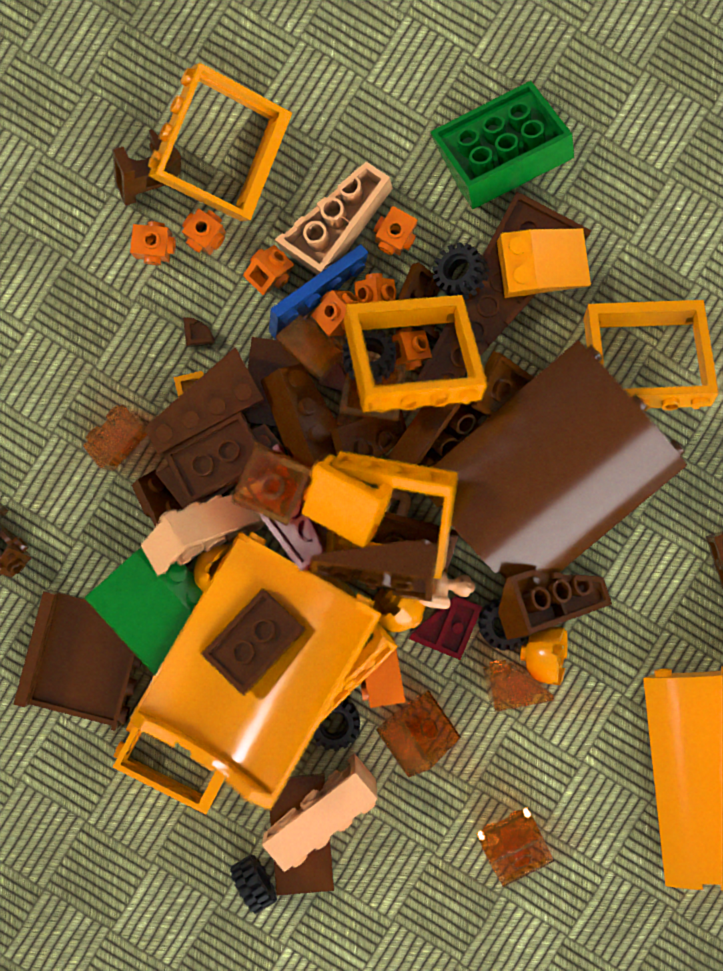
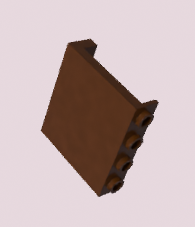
(77, 663)

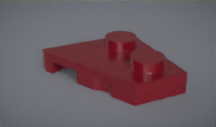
(449, 628)

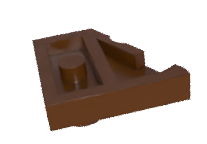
(418, 285)

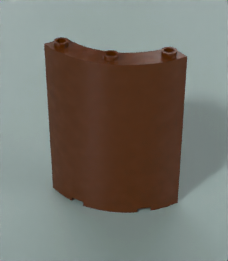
(556, 467)

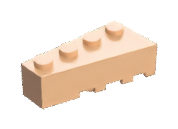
(197, 529)
(321, 815)

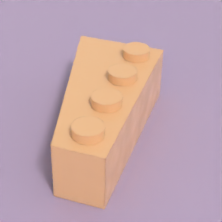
(336, 220)

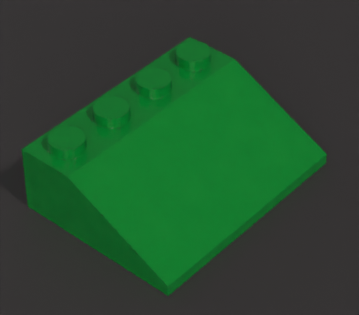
(503, 144)
(145, 606)

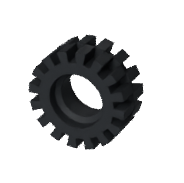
(451, 261)
(380, 345)
(488, 630)
(347, 735)
(253, 884)

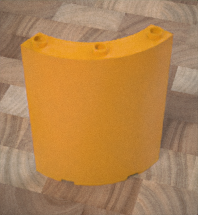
(266, 731)
(688, 773)

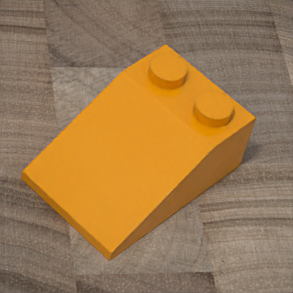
(543, 261)

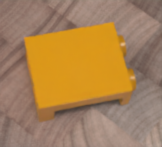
(345, 503)

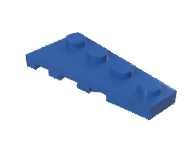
(310, 294)

